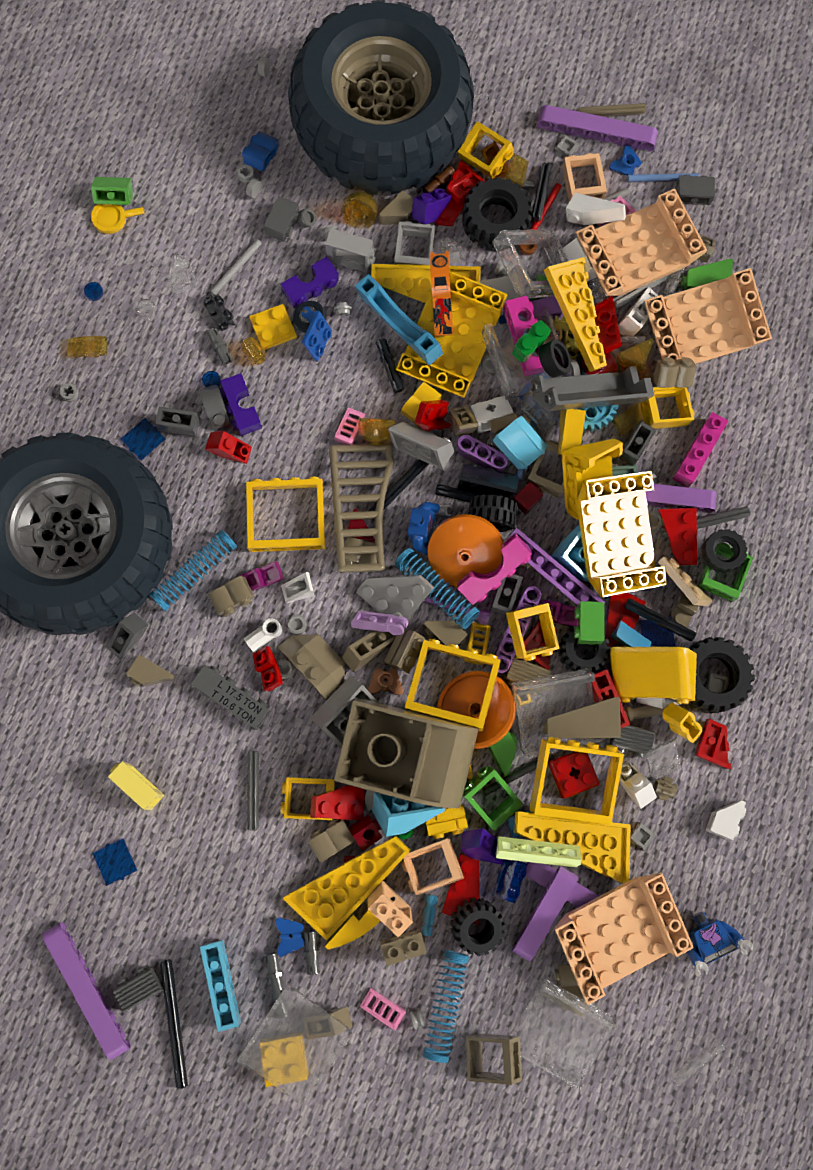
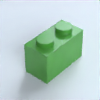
(112, 190)
(590, 622)

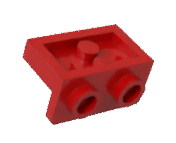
(432, 414)

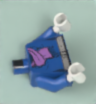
(423, 524)
(712, 941)

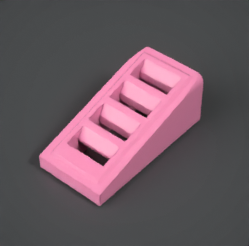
(344, 439)
(394, 1007)

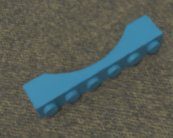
(417, 338)

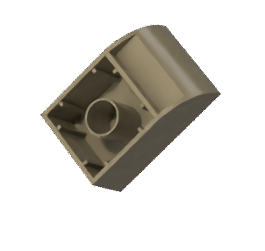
(406, 754)

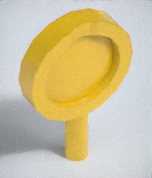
(112, 217)

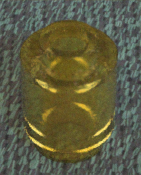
(253, 351)

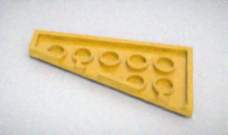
(415, 280)
(577, 305)
(602, 846)
(338, 893)

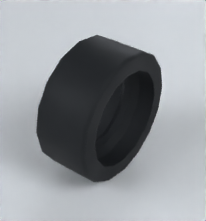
(555, 358)

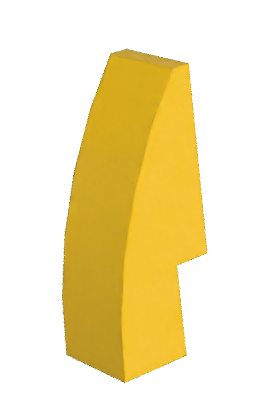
(353, 929)

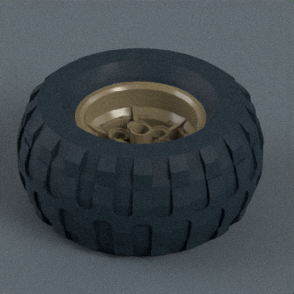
(396, 60)

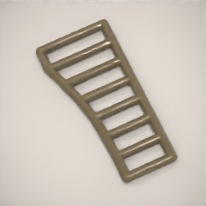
(377, 515)

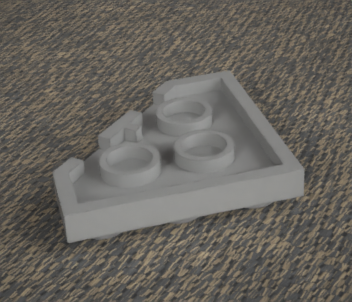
(395, 594)

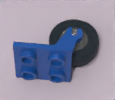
(311, 319)

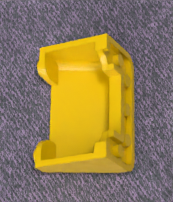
(587, 463)
(654, 673)

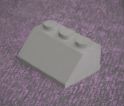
(421, 444)
(335, 712)

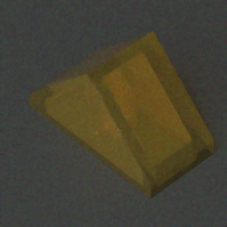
(636, 355)

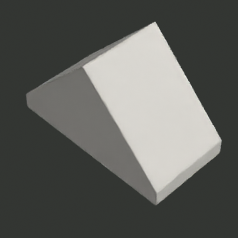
(298, 588)

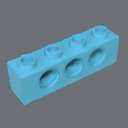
(220, 985)

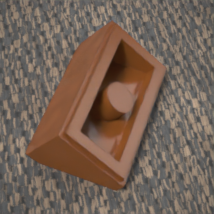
(490, 153)

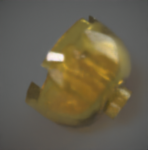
(358, 206)
(375, 430)

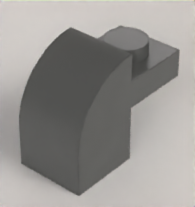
(214, 407)

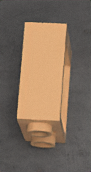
(580, 161)
(452, 861)
(393, 914)

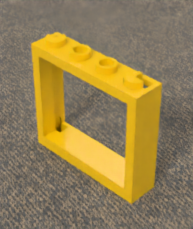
(285, 544)
(454, 650)
(611, 787)

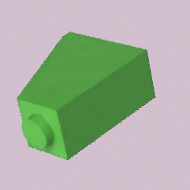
(707, 274)

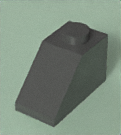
(127, 635)

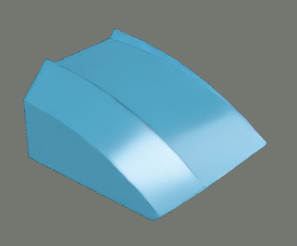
(520, 443)

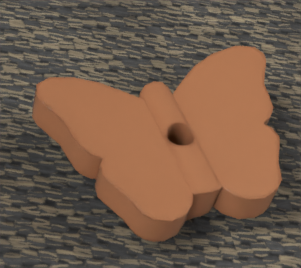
(393, 683)

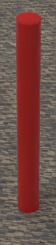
(547, 205)

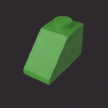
(504, 752)

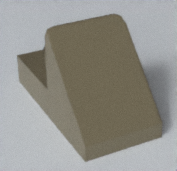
(710, 244)
(683, 610)

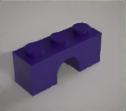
(299, 292)
(245, 418)

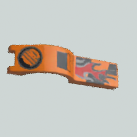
(441, 294)

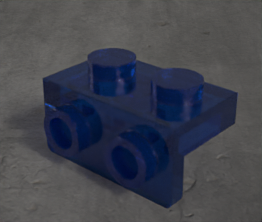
(509, 880)

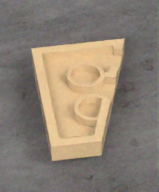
(685, 583)

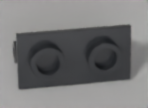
(214, 305)

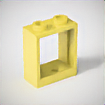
(135, 785)

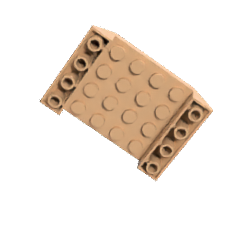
(643, 245)
(709, 319)
(621, 933)

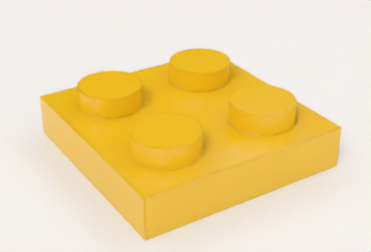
(273, 326)

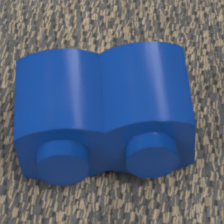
(260, 151)

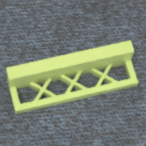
(538, 852)

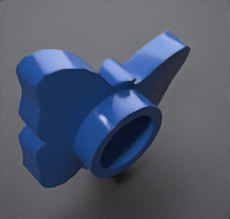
(626, 163)
(289, 944)

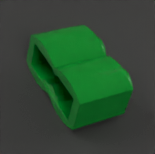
(531, 341)

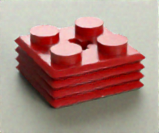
(569, 785)

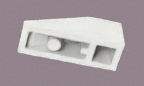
(593, 210)
(637, 315)

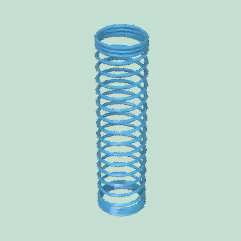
(408, 555)
(165, 606)
(428, 1053)

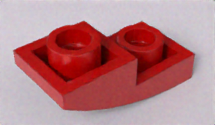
(267, 665)

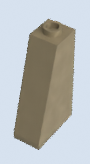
(589, 721)

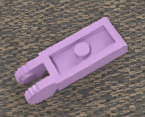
(379, 622)

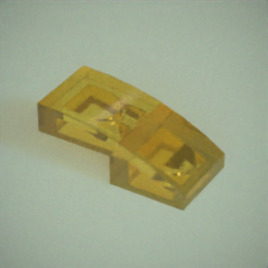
(87, 346)

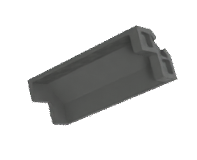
(591, 390)

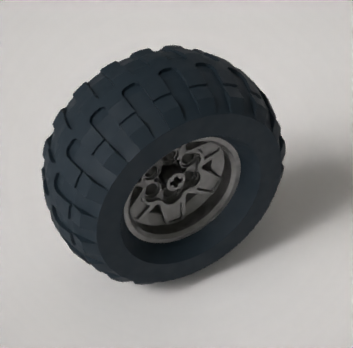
(131, 520)

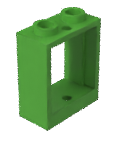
(718, 588)
(504, 810)

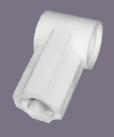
(261, 635)

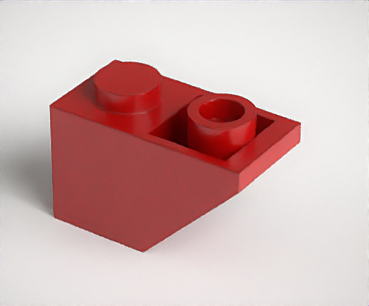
(228, 447)

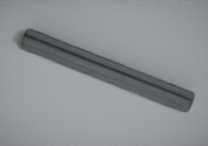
(718, 518)

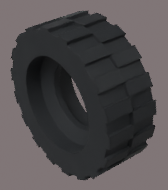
(730, 537)

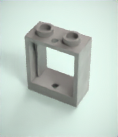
(419, 230)
(350, 250)

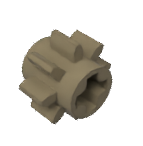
(665, 788)

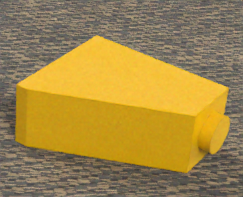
(570, 429)

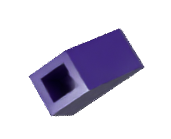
(429, 206)
(480, 846)

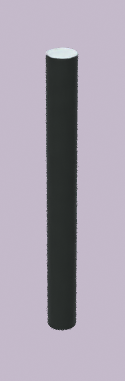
(514, 776)

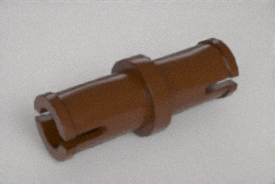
(439, 179)

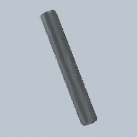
(253, 791)

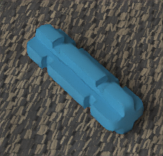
(429, 915)

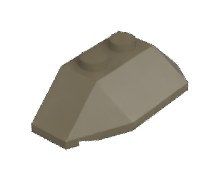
(315, 662)

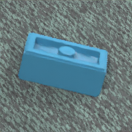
(629, 637)

